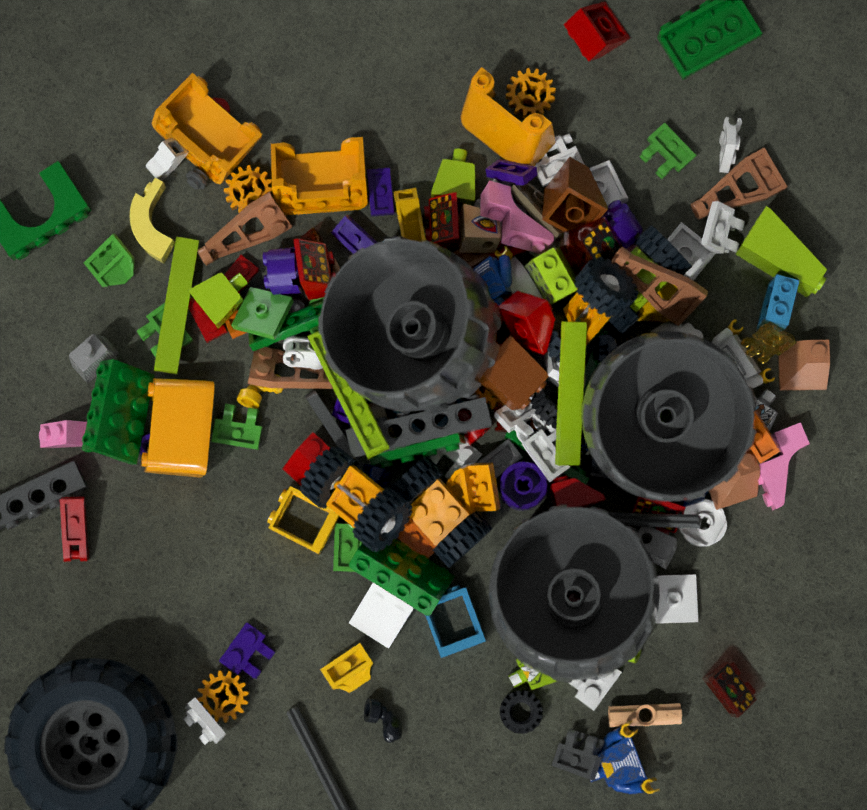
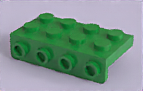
(707, 35)
(117, 411)
(404, 574)

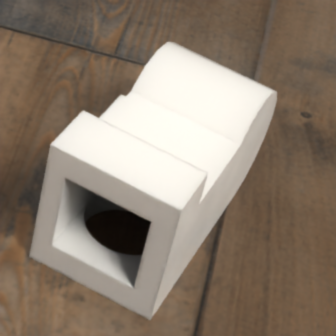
(166, 159)

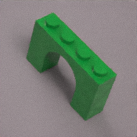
(68, 208)

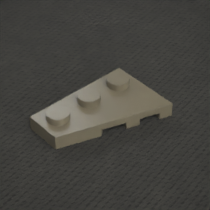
(532, 201)

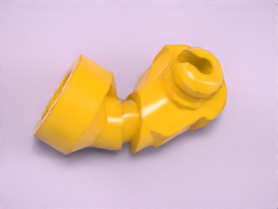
(250, 396)

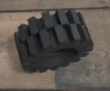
(546, 405)
(535, 712)

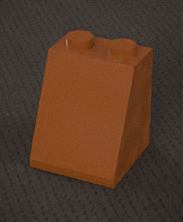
(572, 197)
(514, 375)

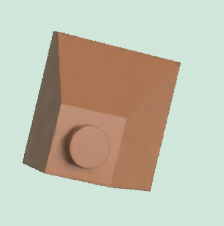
(805, 366)
(741, 486)

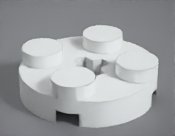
(715, 519)

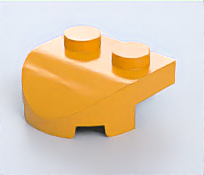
(476, 487)

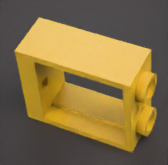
(325, 532)

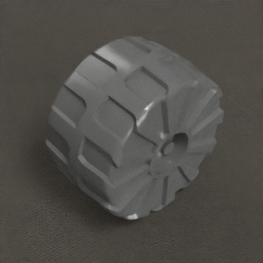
(380, 302)
(707, 422)
(580, 554)

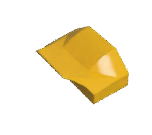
(349, 669)

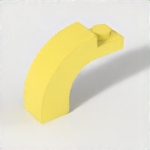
(141, 210)

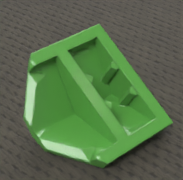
(111, 263)

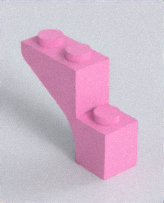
(517, 227)
(62, 434)
(774, 472)

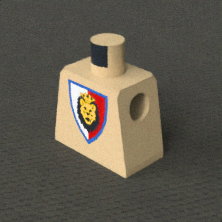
(476, 232)

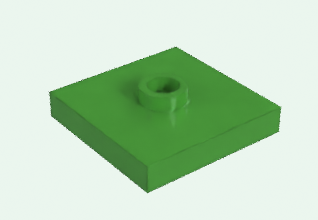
(262, 313)

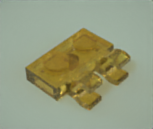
(770, 340)

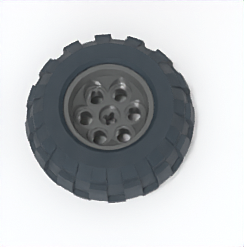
(75, 693)

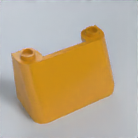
(205, 129)
(501, 131)
(320, 179)
(179, 427)

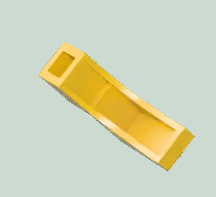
(409, 214)

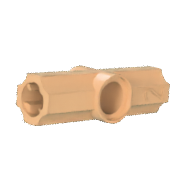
(660, 714)

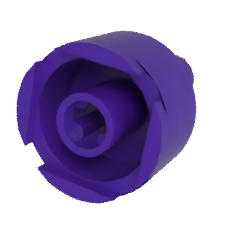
(623, 222)
(282, 271)
(523, 499)

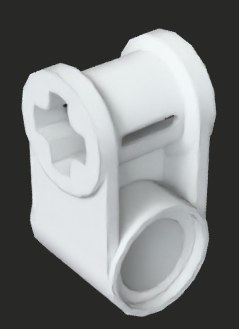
(303, 354)

